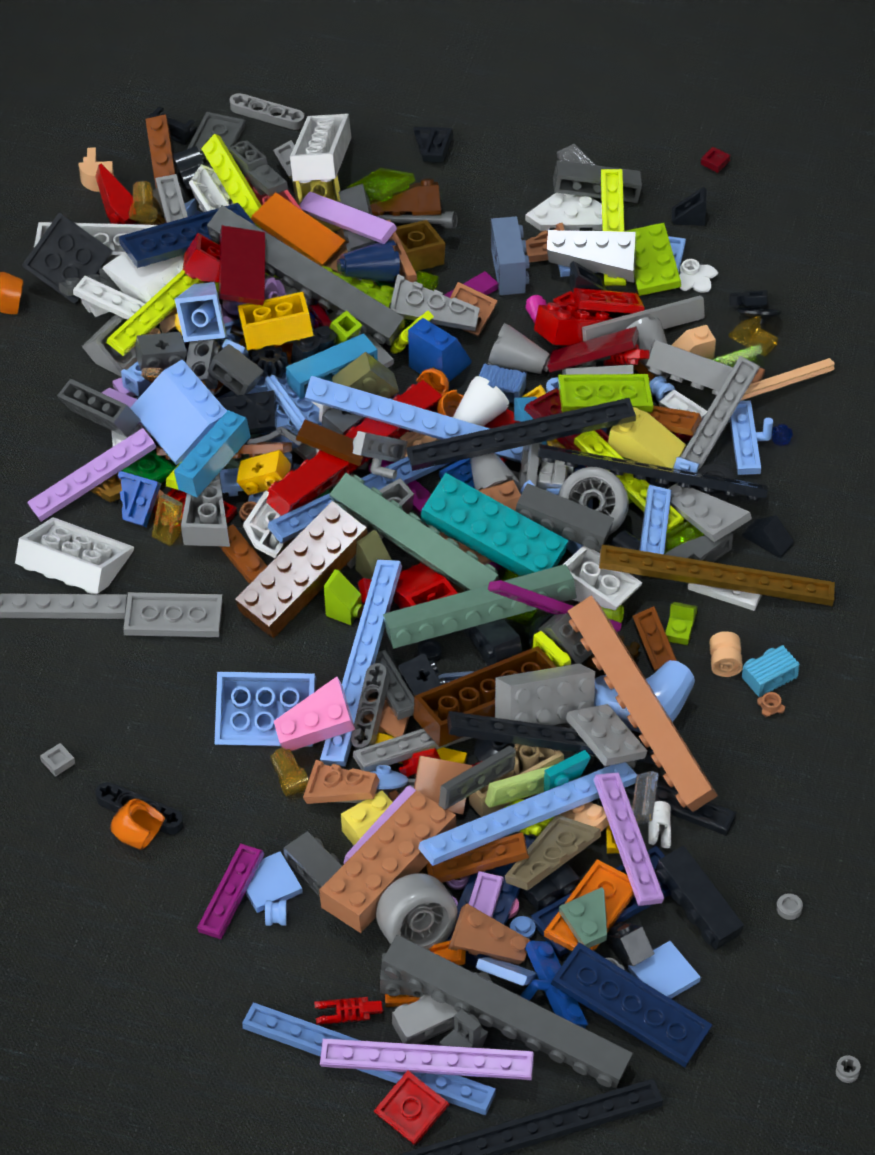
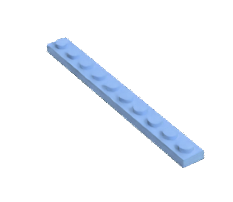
(394, 413)
(364, 651)
(519, 815)

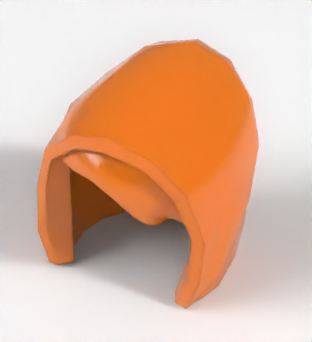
(10, 293)
(136, 823)

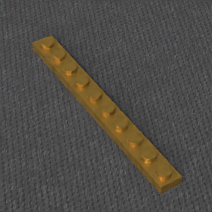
(716, 575)

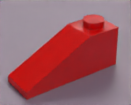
(114, 196)

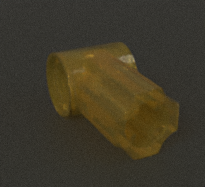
(142, 207)
(291, 777)

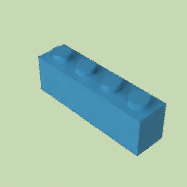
(327, 363)
(212, 453)

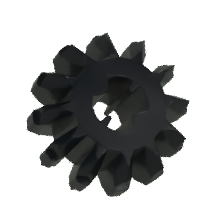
(270, 360)

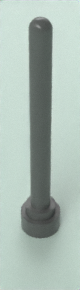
(448, 219)

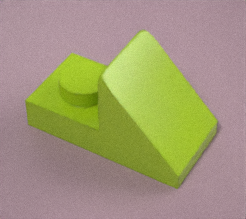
(680, 622)

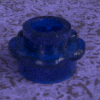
(781, 439)

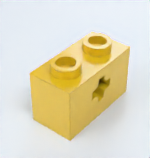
(262, 471)

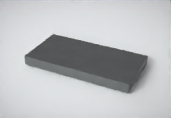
(225, 126)

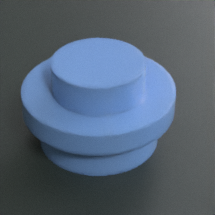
(523, 926)

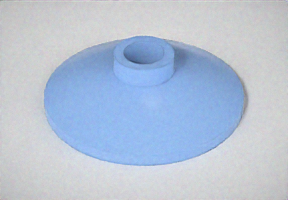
(388, 778)

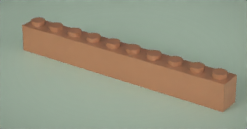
(642, 703)

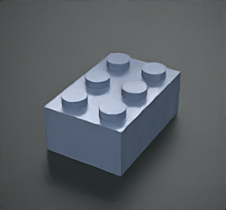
(509, 256)

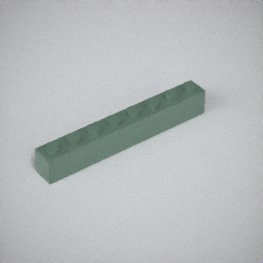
(411, 535)
(473, 607)

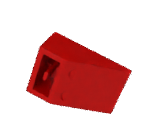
(564, 323)
(421, 585)

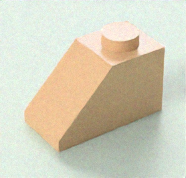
(697, 341)

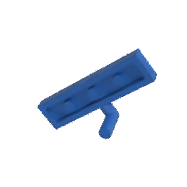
(546, 966)

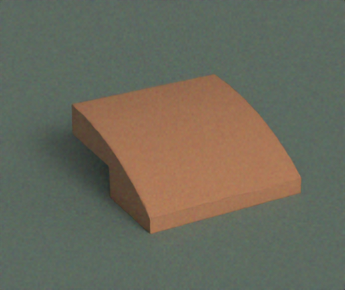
(477, 299)
(435, 772)

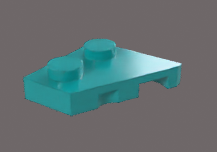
(565, 771)

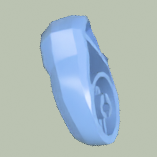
(669, 683)

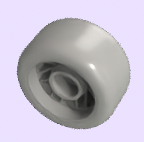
(599, 484)
(417, 910)

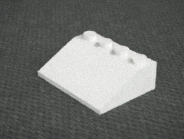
(144, 281)
(72, 555)

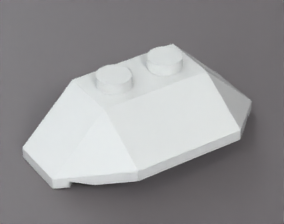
(208, 189)
(257, 528)

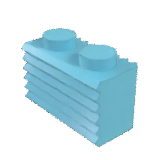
(770, 670)

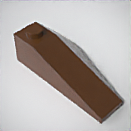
(418, 199)

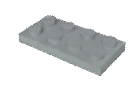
(173, 614)

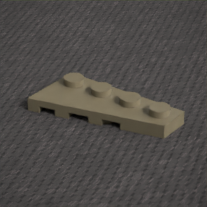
(550, 850)

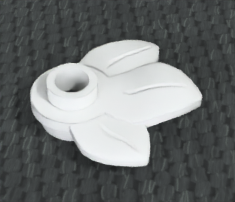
(696, 276)

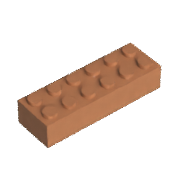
(383, 859)

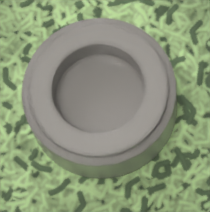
(789, 906)

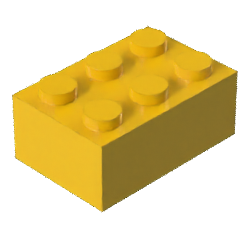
(276, 321)

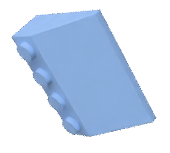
(178, 410)
(252, 701)

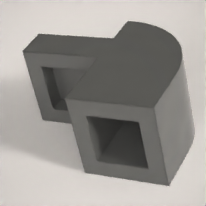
(466, 1032)

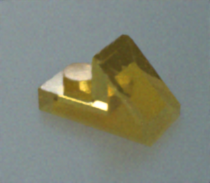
(750, 334)
(167, 519)

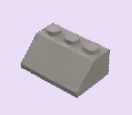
(104, 354)

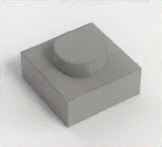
(57, 759)

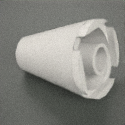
(481, 403)

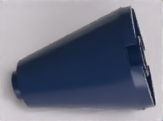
(371, 262)

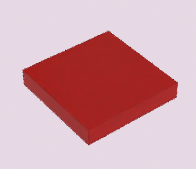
(411, 1107)

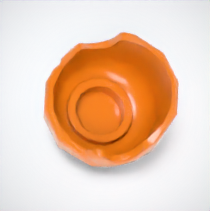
(435, 379)
(449, 403)

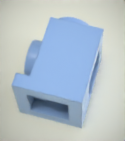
(134, 381)

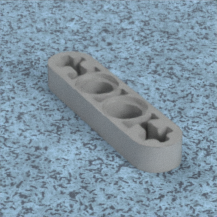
(289, 117)

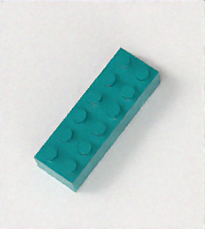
(492, 528)

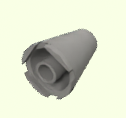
(649, 331)
(518, 352)
(490, 471)

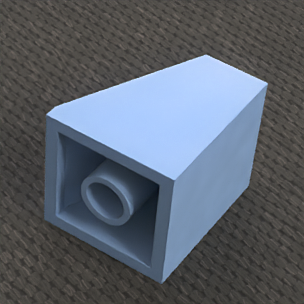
(200, 313)

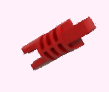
(628, 357)
(348, 1010)

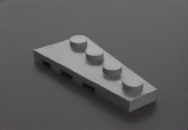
(414, 300)
(707, 513)

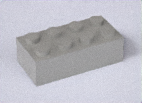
(545, 694)

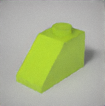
(342, 599)

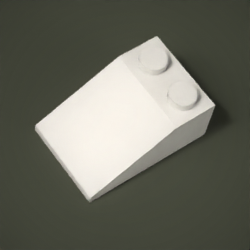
(606, 586)

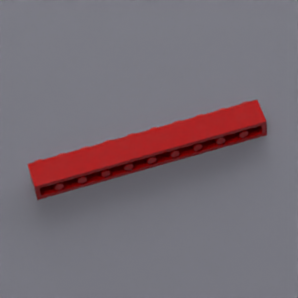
(326, 470)

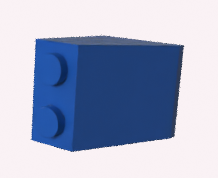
(435, 349)

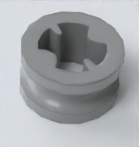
(852, 1075)

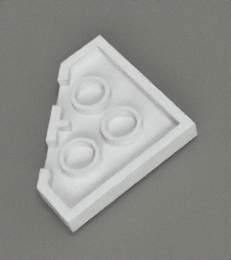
(572, 210)

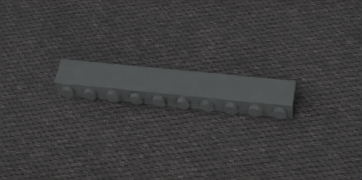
(317, 282)
(506, 1012)

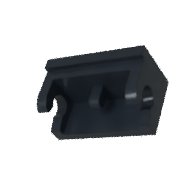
(178, 131)

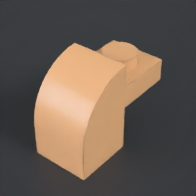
(89, 168)

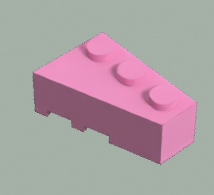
(315, 718)

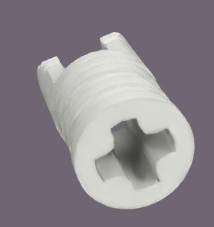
(660, 824)

